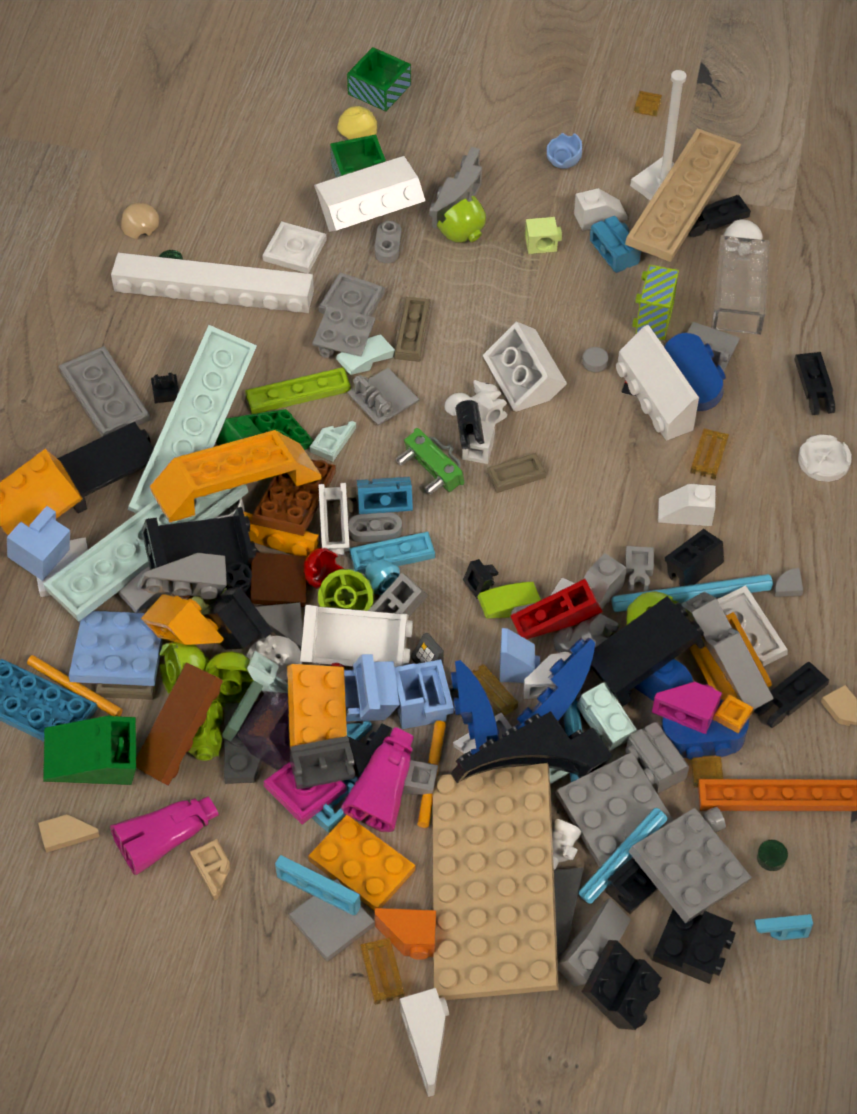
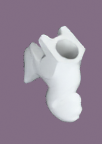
(486, 397)

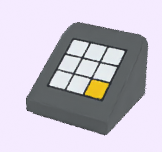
(427, 650)

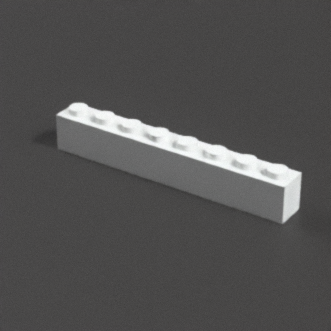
(212, 282)

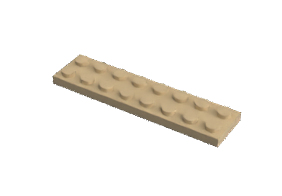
(683, 195)

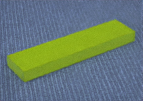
(297, 390)

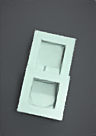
(375, 350)
(264, 672)

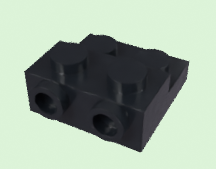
(695, 945)
(622, 986)

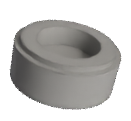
(595, 359)

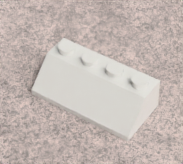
(369, 193)
(658, 384)

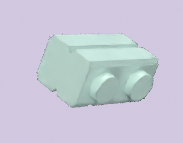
(606, 716)

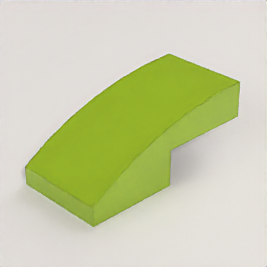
(502, 600)

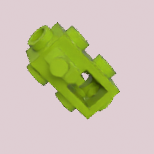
(208, 738)

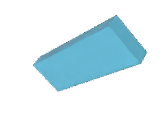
(397, 551)
(317, 885)

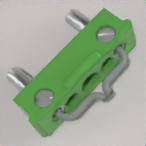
(433, 460)

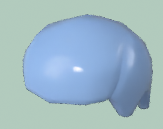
(564, 151)

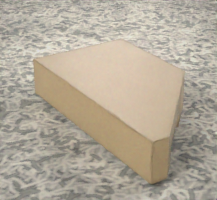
(65, 831)

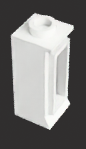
(325, 495)

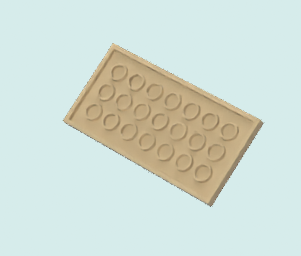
(494, 884)

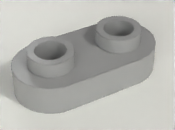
(388, 242)
(374, 527)

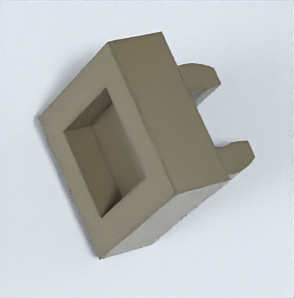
(351, 496)

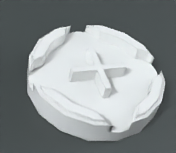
(824, 458)

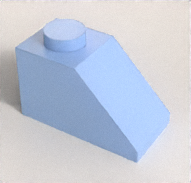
(516, 657)

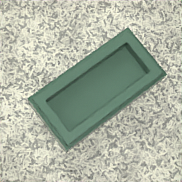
(242, 711)

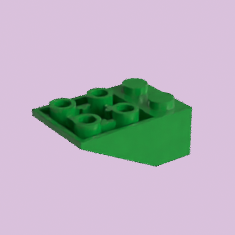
(255, 424)
(91, 751)

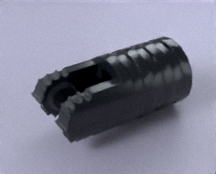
(469, 422)

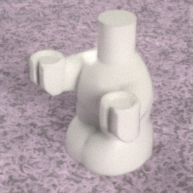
(563, 838)

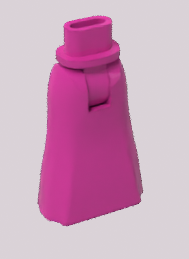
(382, 783)
(153, 835)

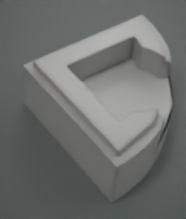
(789, 584)

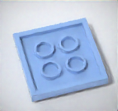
(115, 650)

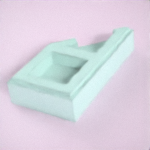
(332, 440)

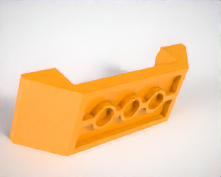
(229, 467)

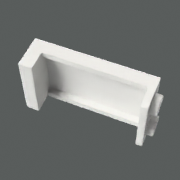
(346, 634)

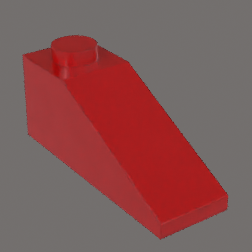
(557, 611)

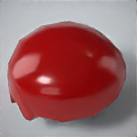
(319, 565)

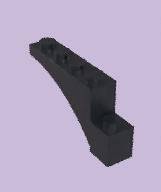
(537, 742)

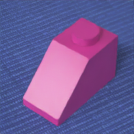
(688, 705)

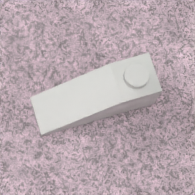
(425, 1026)

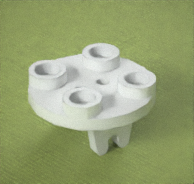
(275, 647)

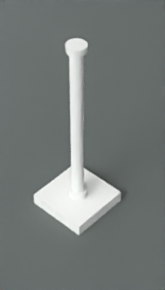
(651, 178)

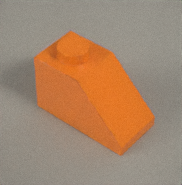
(408, 930)

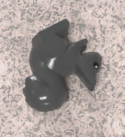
(597, 628)

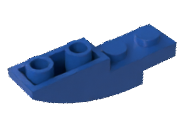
(568, 678)
(473, 706)

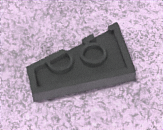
(239, 763)
(566, 893)

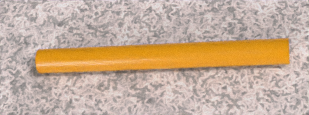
(75, 687)
(434, 758)

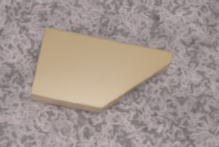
(841, 706)
(212, 866)

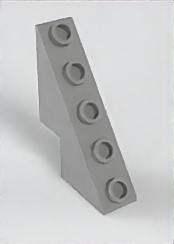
(728, 650)

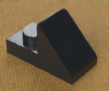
(363, 752)

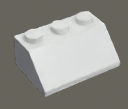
(524, 367)

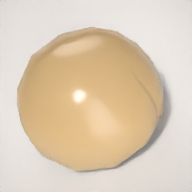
(139, 219)

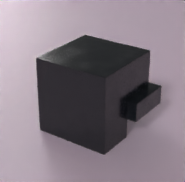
(237, 619)

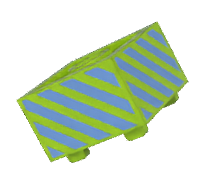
(656, 300)

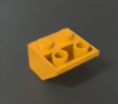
(181, 621)

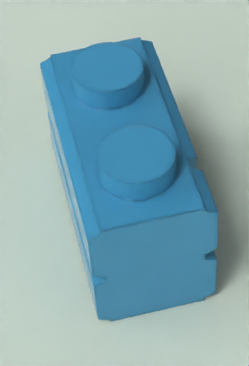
(610, 240)
(384, 495)

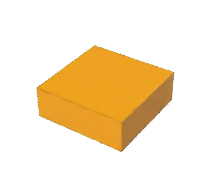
(733, 713)

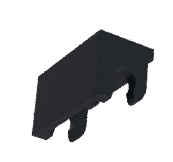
(695, 558)
(630, 886)

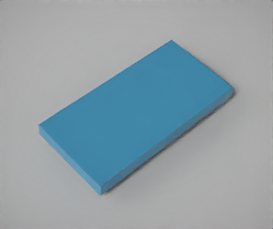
(36, 703)

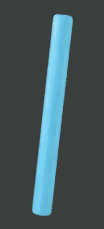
(716, 589)

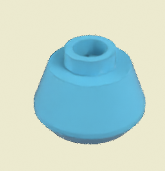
(381, 575)

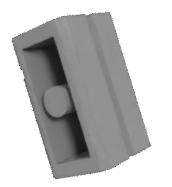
(657, 757)

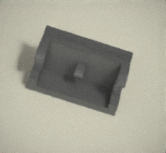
(322, 762)

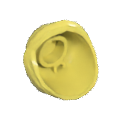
(357, 123)

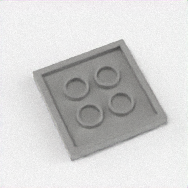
(610, 805)
(690, 865)

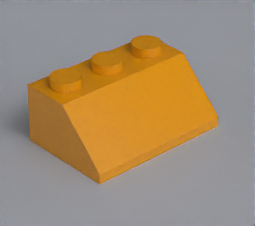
(32, 488)

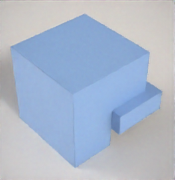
(40, 545)
(370, 690)
(422, 694)

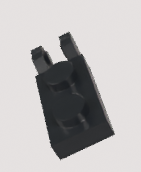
(720, 214)
(815, 381)
(794, 692)

